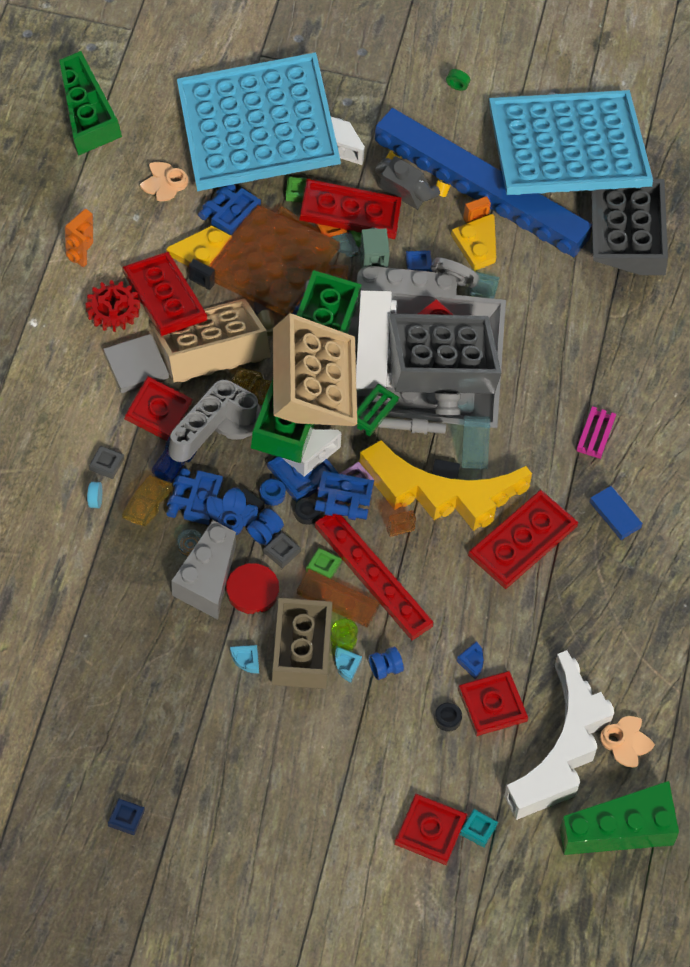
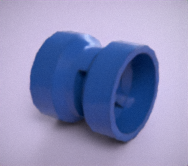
(265, 526)
(386, 663)

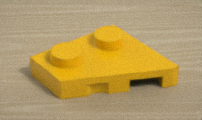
(477, 241)
(199, 246)

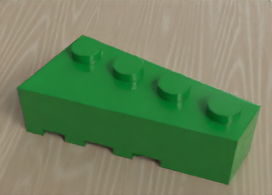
(89, 110)
(624, 823)

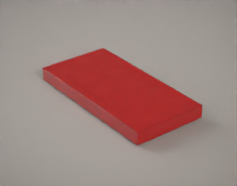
(349, 208)
(165, 293)
(523, 539)

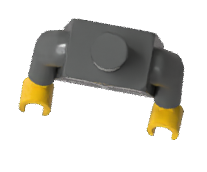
(407, 181)

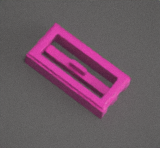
(602, 416)

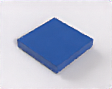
(296, 483)

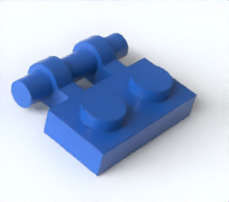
(233, 212)
(201, 487)
(344, 489)

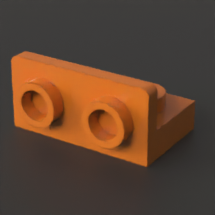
(79, 237)

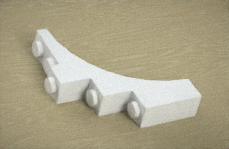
(553, 778)

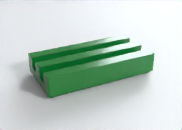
(363, 424)

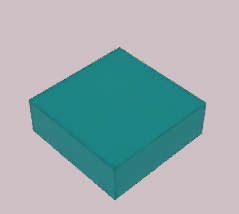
(479, 828)

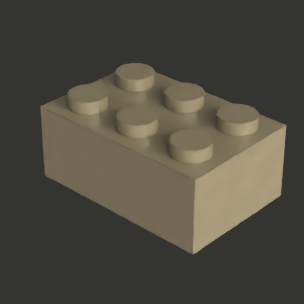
(302, 643)

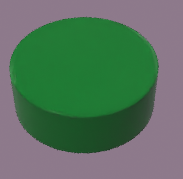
(458, 79)

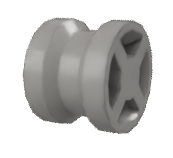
(447, 403)

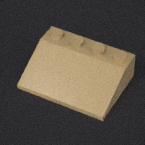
(224, 341)
(313, 373)

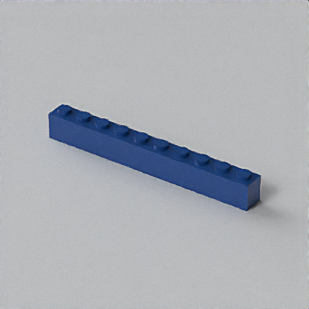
(479, 179)

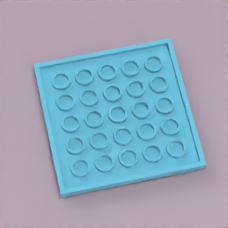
(257, 121)
(569, 142)

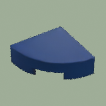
(472, 660)

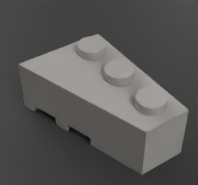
(205, 571)

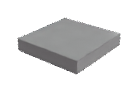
(135, 361)

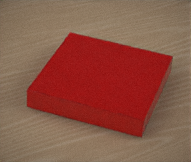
(158, 408)
(493, 703)
(430, 829)

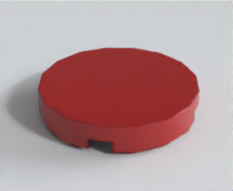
(252, 588)

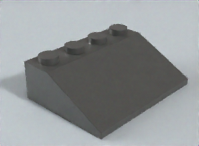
(631, 228)
(443, 354)

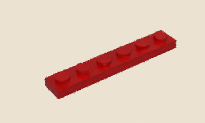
(374, 575)

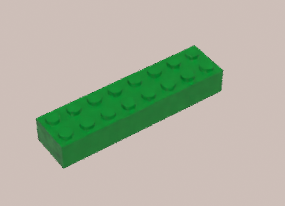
(326, 302)

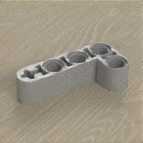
(220, 402)

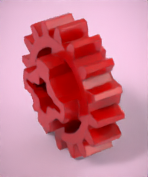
(100, 306)

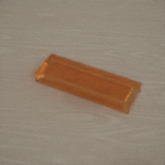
(344, 600)

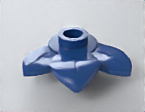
(232, 508)

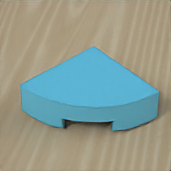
(246, 657)
(347, 663)

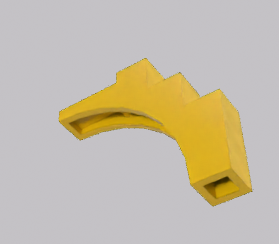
(440, 495)

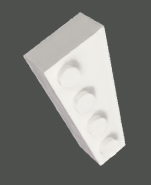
(374, 341)

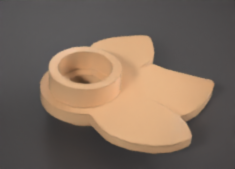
(163, 180)
(630, 741)

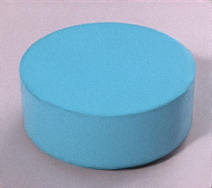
(94, 495)

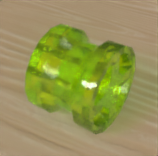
(346, 640)

